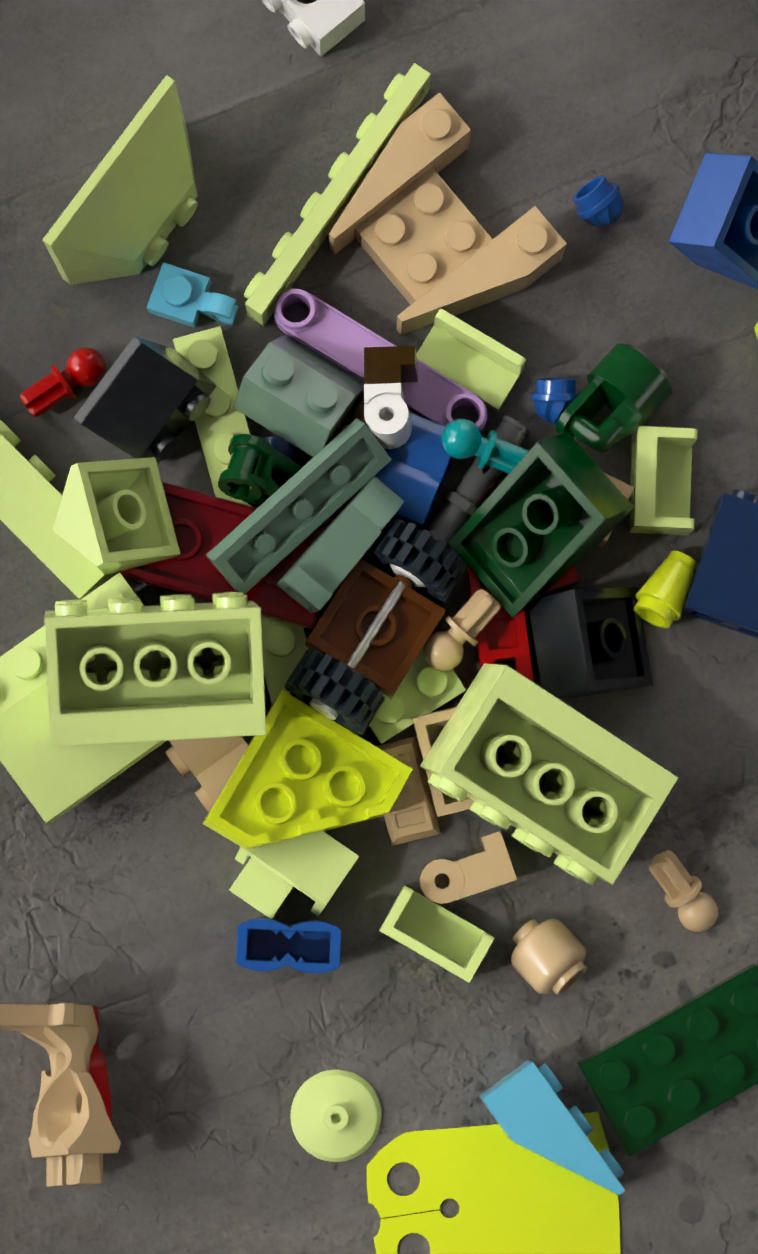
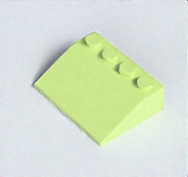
(66, 775)

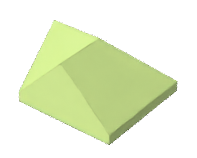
(117, 514)

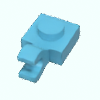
(186, 296)

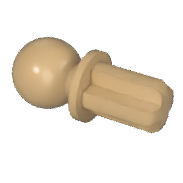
(445, 648)
(695, 909)

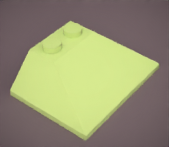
(130, 198)

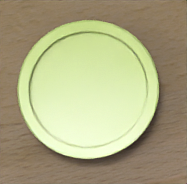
(336, 1115)

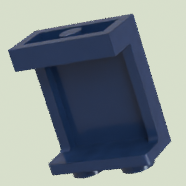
(727, 572)

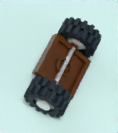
(376, 625)

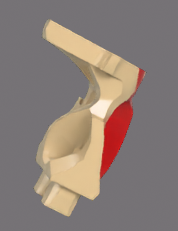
(74, 1101)

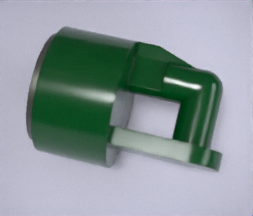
(628, 385)

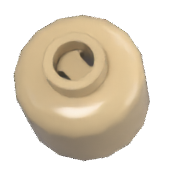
(548, 956)

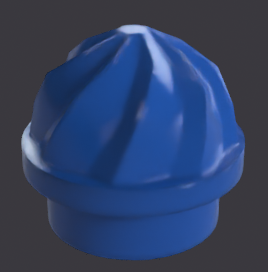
(599, 202)
(553, 397)

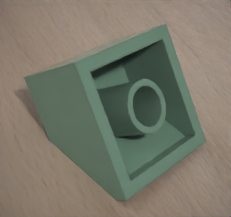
(298, 394)

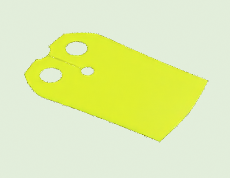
(504, 1196)

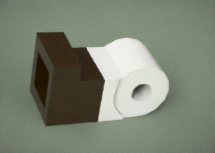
(384, 392)

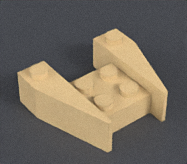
(428, 236)

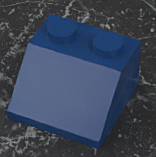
(721, 218)

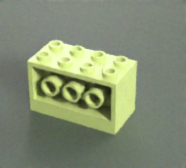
(159, 705)
(579, 767)

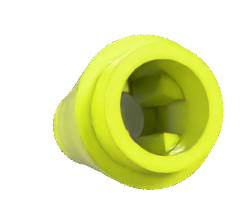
(665, 592)

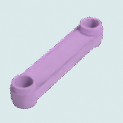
(343, 344)

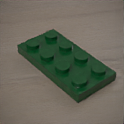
(679, 1063)

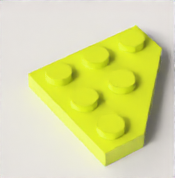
(304, 780)

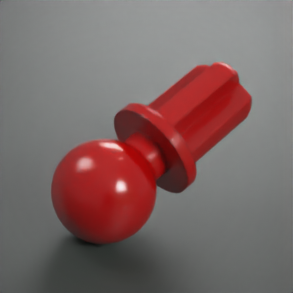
(83, 368)

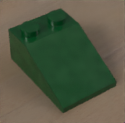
(540, 522)

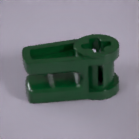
(255, 470)

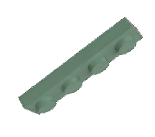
(299, 507)

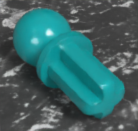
(463, 440)

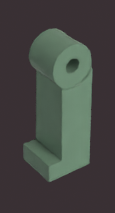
(340, 546)

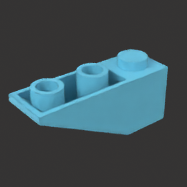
(538, 1120)

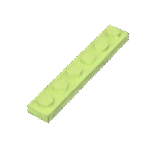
(324, 210)

